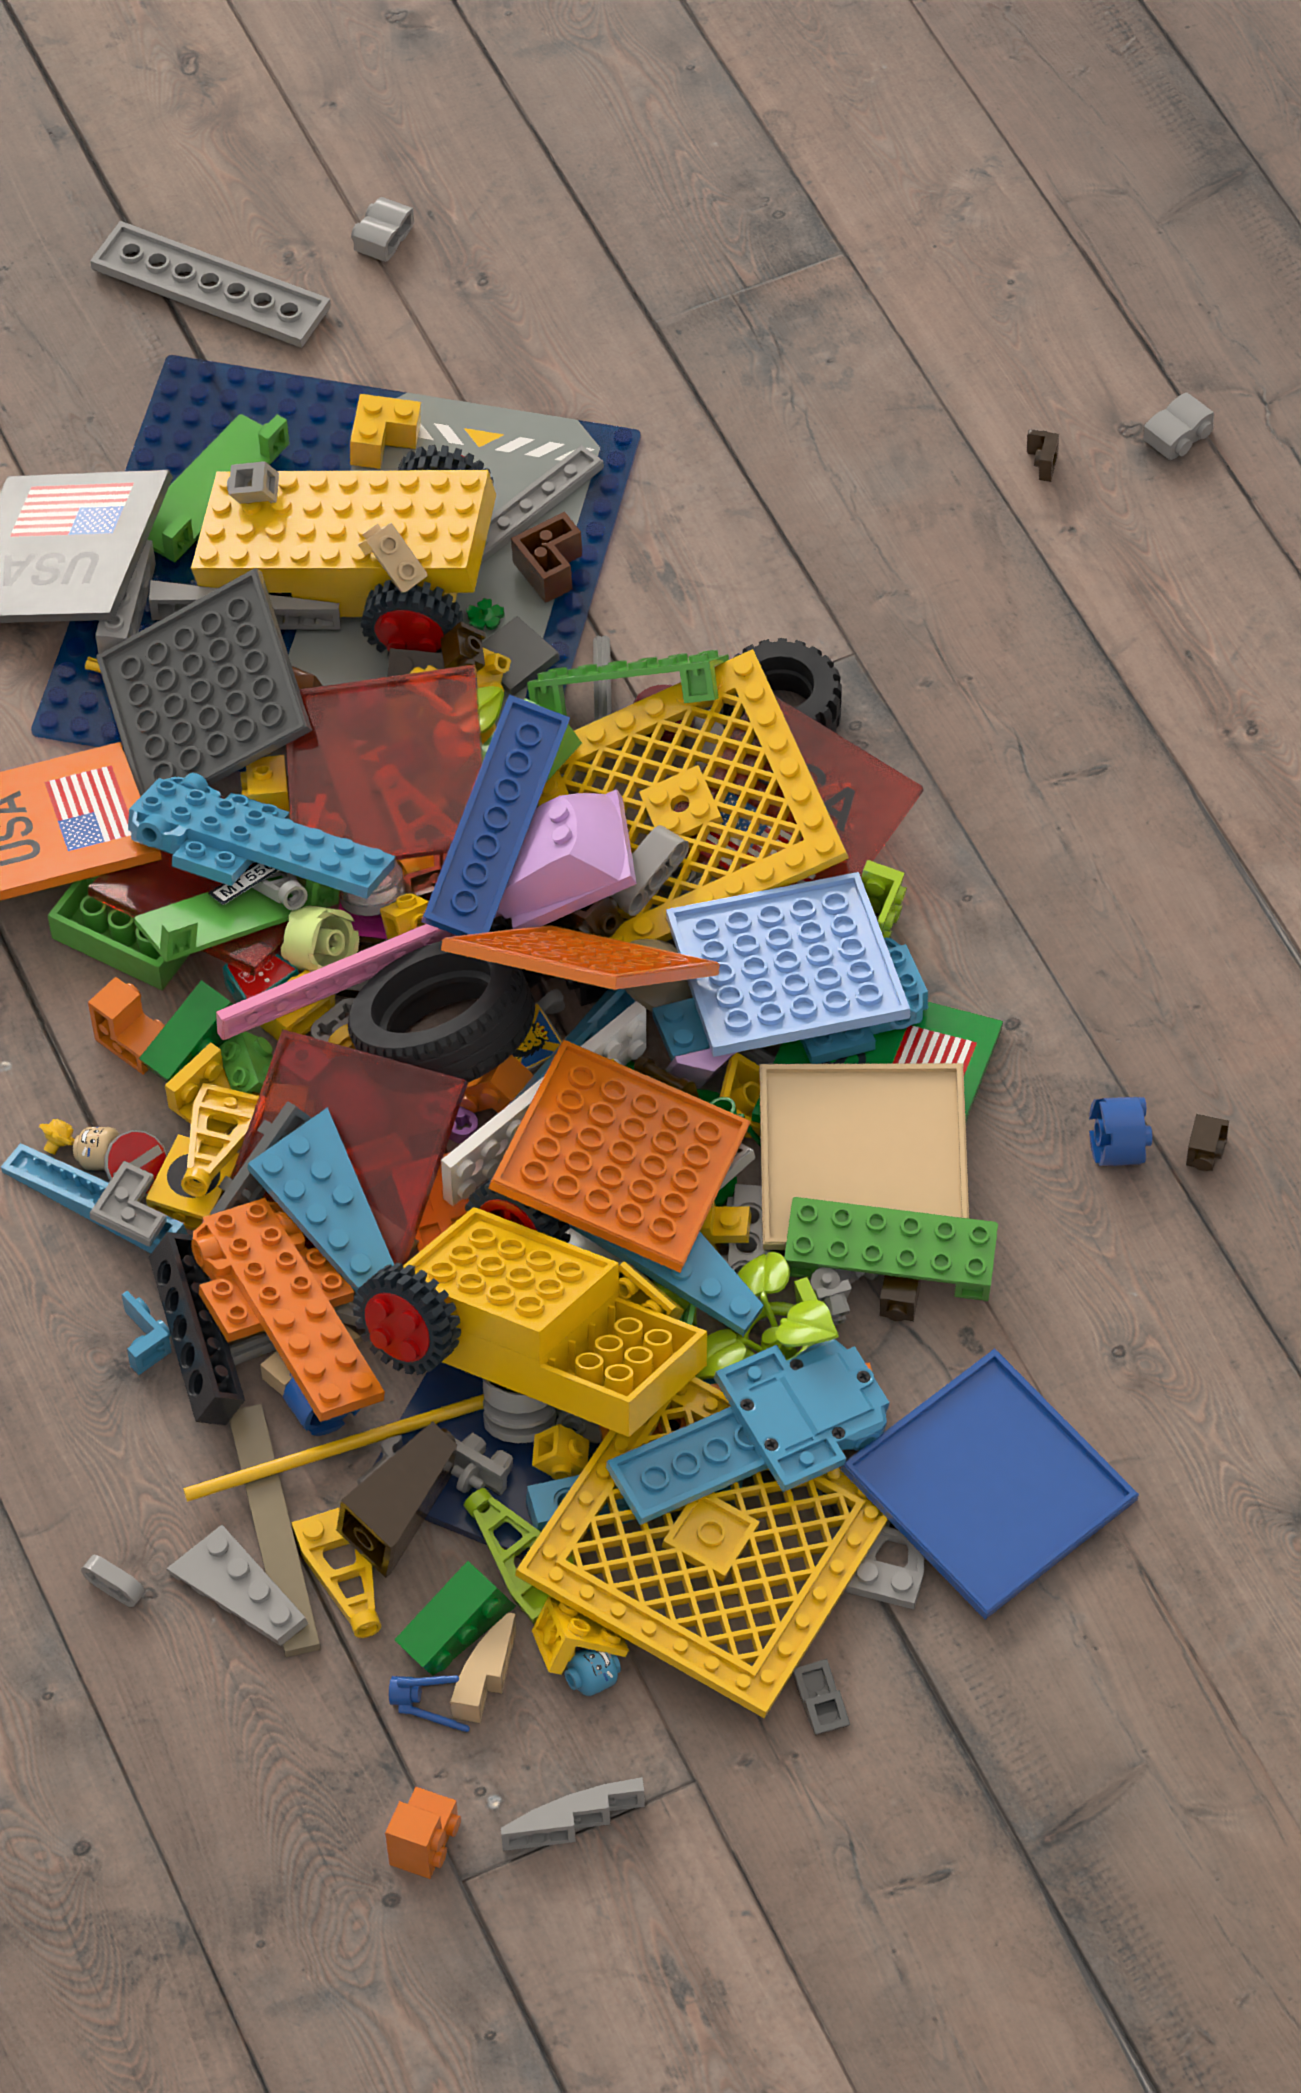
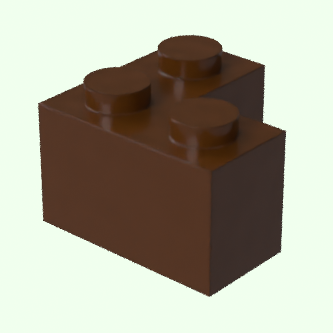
(545, 555)

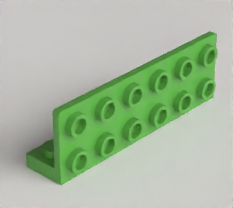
(188, 496)
(696, 677)
(206, 922)
(891, 1244)

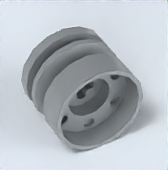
(514, 1415)

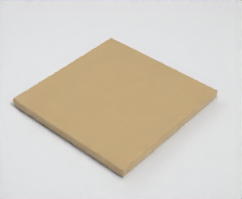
(862, 1139)

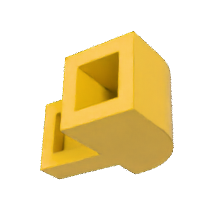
(727, 1225)

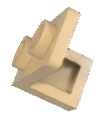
(393, 556)

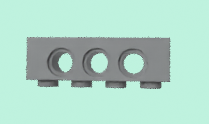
(132, 606)
(747, 1196)

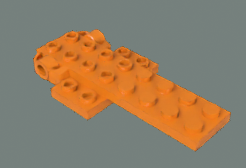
(276, 1285)

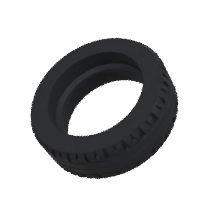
(429, 980)

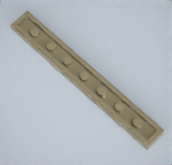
(273, 1523)

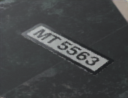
(251, 877)

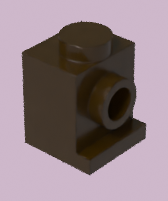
(463, 647)
(1207, 1142)

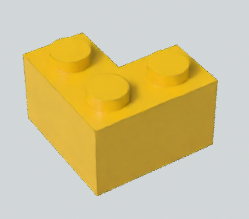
(381, 423)

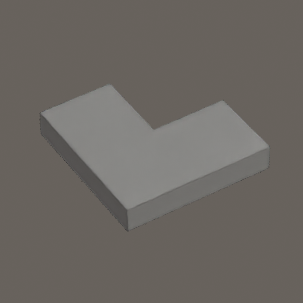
(121, 1206)

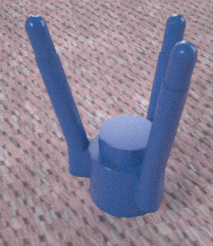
(408, 1690)

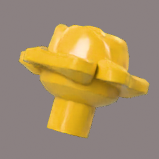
(57, 1134)

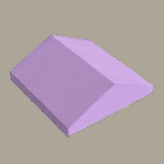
(698, 1066)

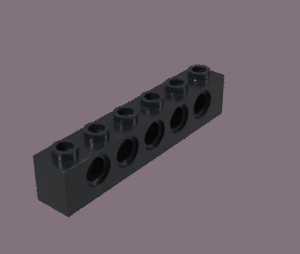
(197, 1340)

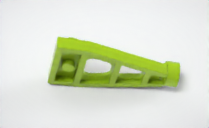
(525, 1595)

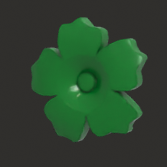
(485, 615)

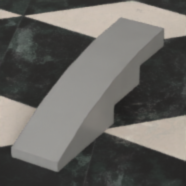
(557, 1820)

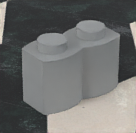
(382, 228)
(1179, 426)

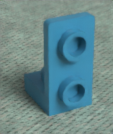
(148, 1348)

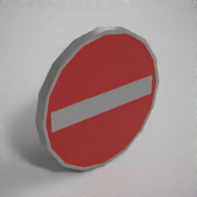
(137, 1149)

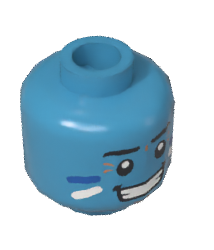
(592, 1671)

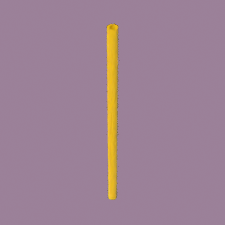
(333, 1448)

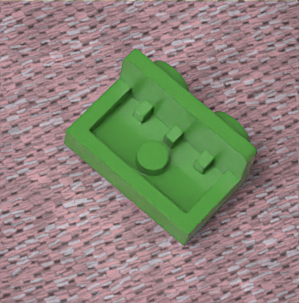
(246, 1061)

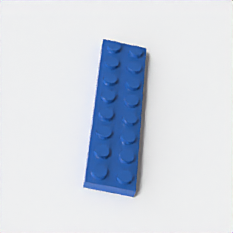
(496, 818)

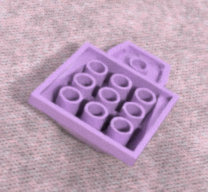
(569, 859)

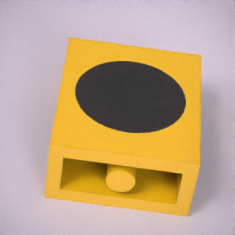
(169, 1197)

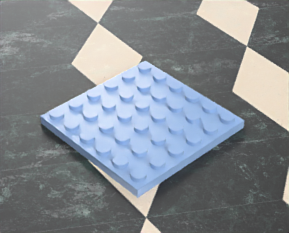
(790, 964)

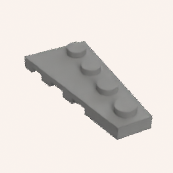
(233, 1580)

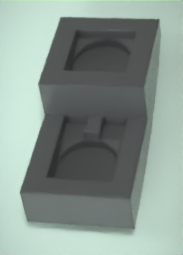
(820, 1697)

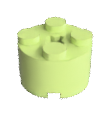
(318, 937)

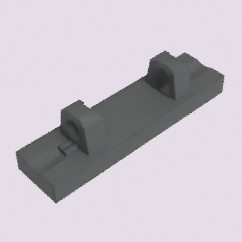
(235, 1193)

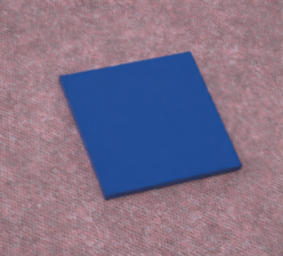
(989, 1483)

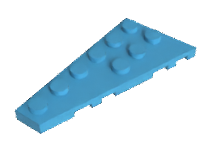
(322, 1195)
(703, 1282)

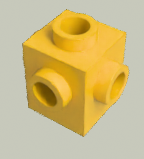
(403, 915)
(560, 1452)

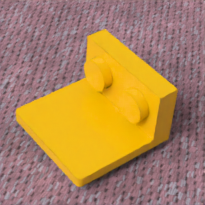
(185, 1085)
(563, 1628)

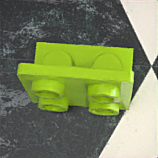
(885, 893)

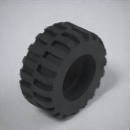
(801, 671)

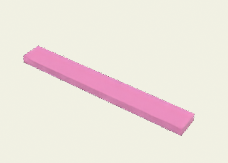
(322, 982)

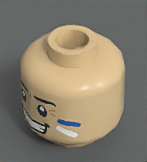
(91, 1146)

